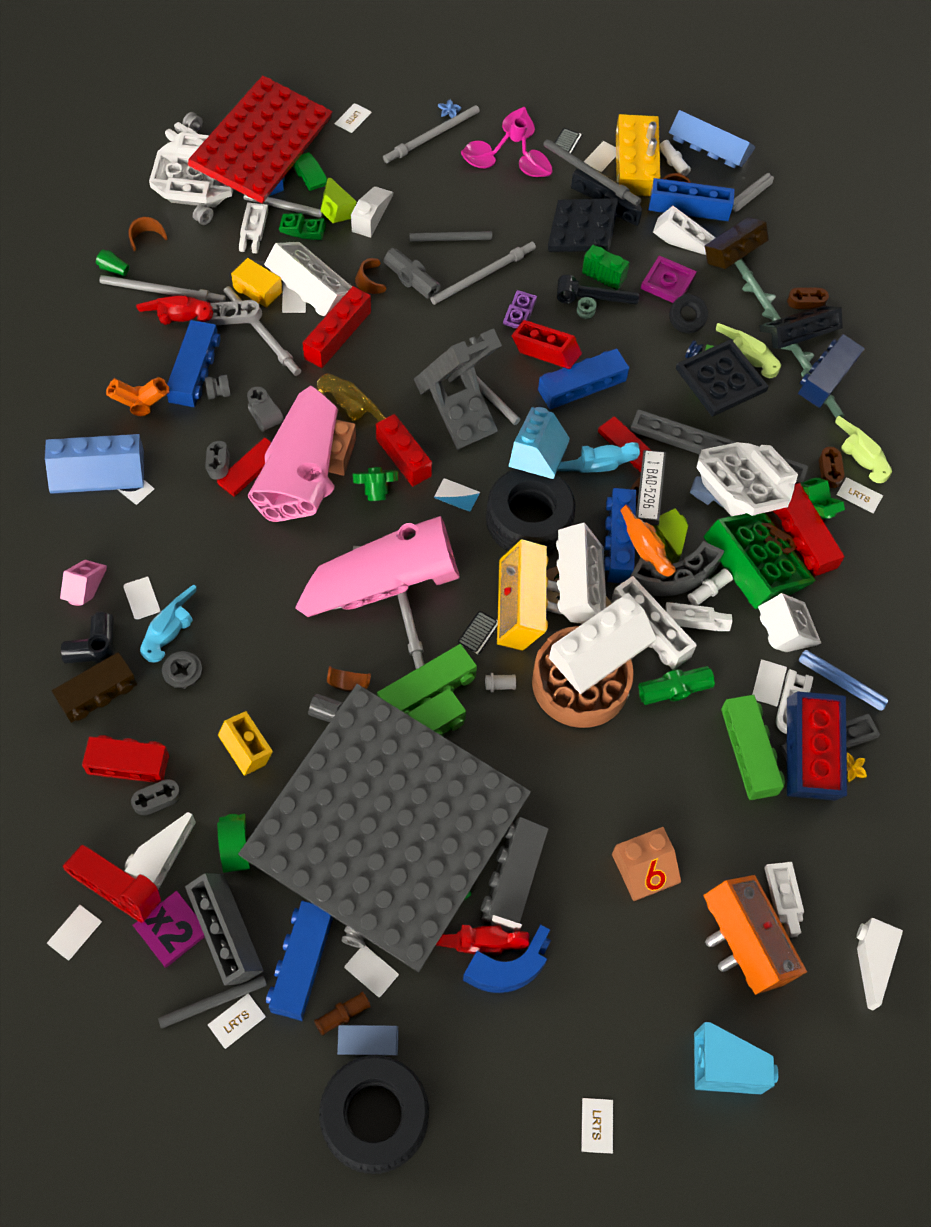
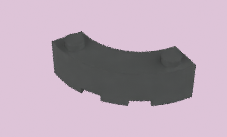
(688, 574)

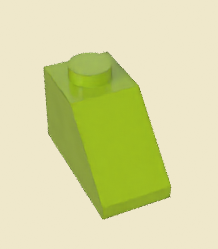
(336, 202)
(672, 532)

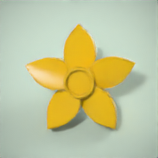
(854, 768)

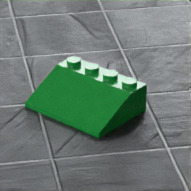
(757, 566)

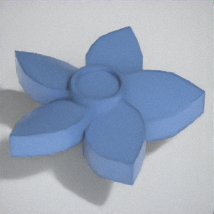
(449, 109)

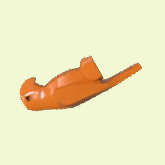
(647, 542)

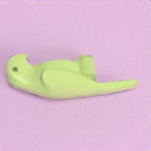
(754, 350)
(865, 451)

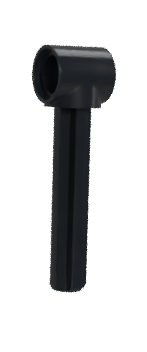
(569, 289)

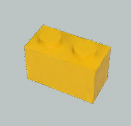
(256, 282)
(245, 743)

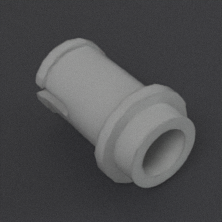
(500, 682)

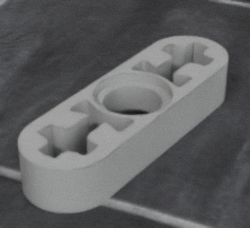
(239, 317)

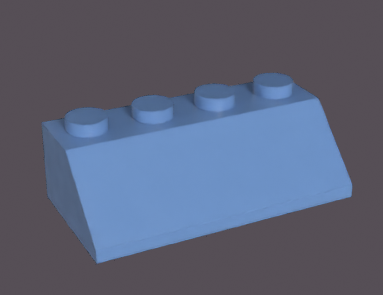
(712, 139)
(94, 463)

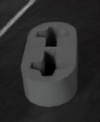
(221, 459)
(156, 796)

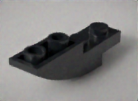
(590, 187)

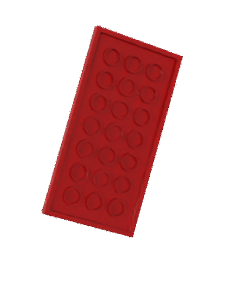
(260, 139)

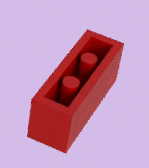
(546, 344)
(403, 450)
(125, 759)

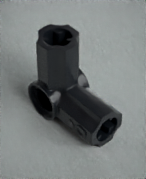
(88, 649)

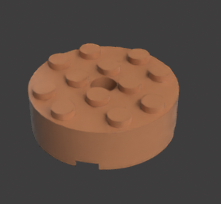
(565, 703)

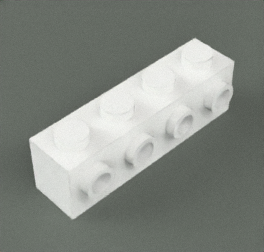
(671, 641)

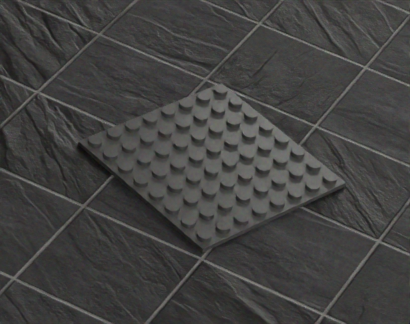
(385, 826)

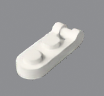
(789, 689)

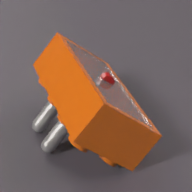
(753, 935)

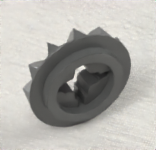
(184, 660)

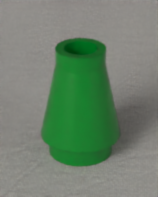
(110, 262)

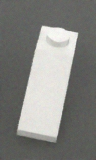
(370, 211)
(682, 231)
(159, 853)
(876, 957)

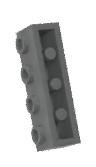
(515, 871)
(224, 929)

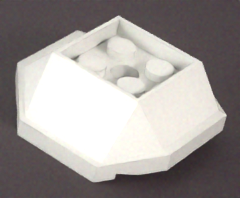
(180, 182)
(747, 477)

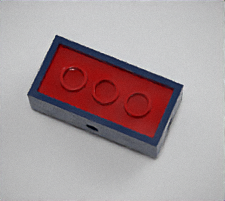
(816, 746)

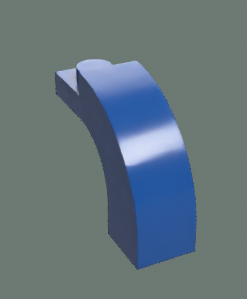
(512, 975)

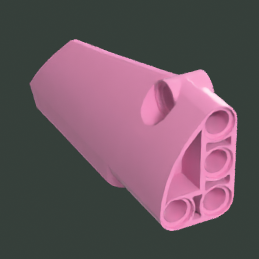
(297, 461)
(382, 569)

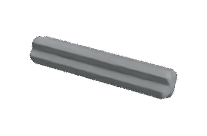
(752, 191)

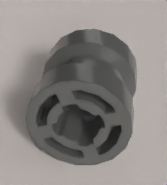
(217, 386)

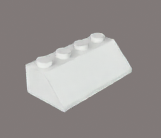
(307, 276)
(580, 573)
(603, 643)

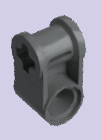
(263, 409)

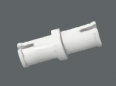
(674, 158)
(710, 587)

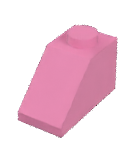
(82, 582)

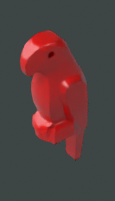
(178, 309)
(485, 939)

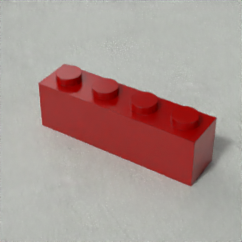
(337, 327)
(810, 533)

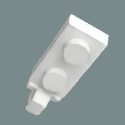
(698, 617)
(785, 896)

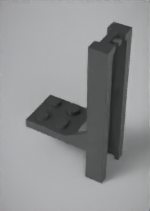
(464, 411)

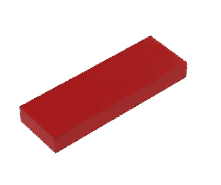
(619, 435)
(245, 469)

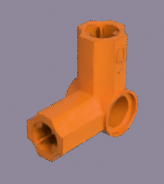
(138, 397)

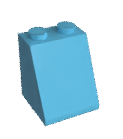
(730, 1063)

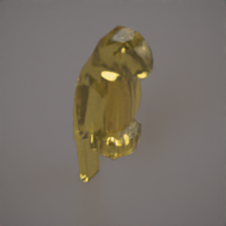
(348, 396)

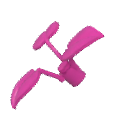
(517, 127)

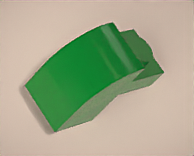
(819, 494)
(231, 839)

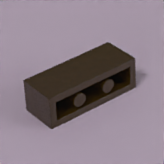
(736, 242)
(94, 687)

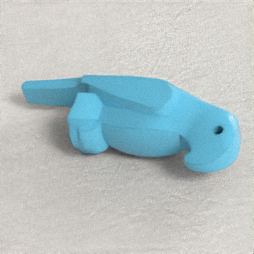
(601, 458)
(166, 627)

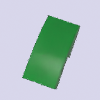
(310, 171)
(297, 226)

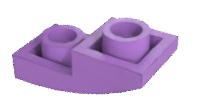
(519, 309)

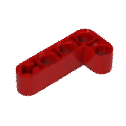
(131, 895)

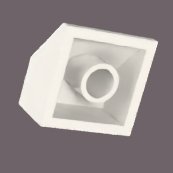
(788, 624)

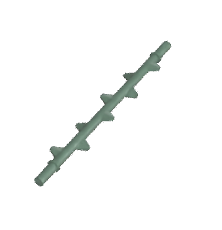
(766, 299)

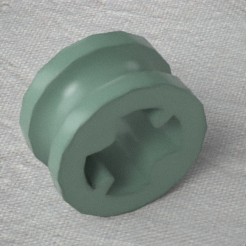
(586, 313)

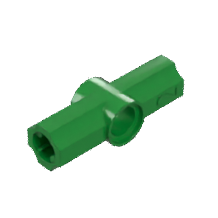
(676, 685)

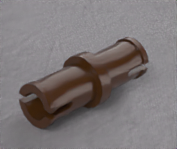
(342, 1013)

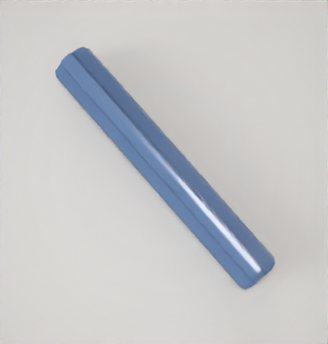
(843, 680)

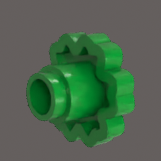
(376, 482)

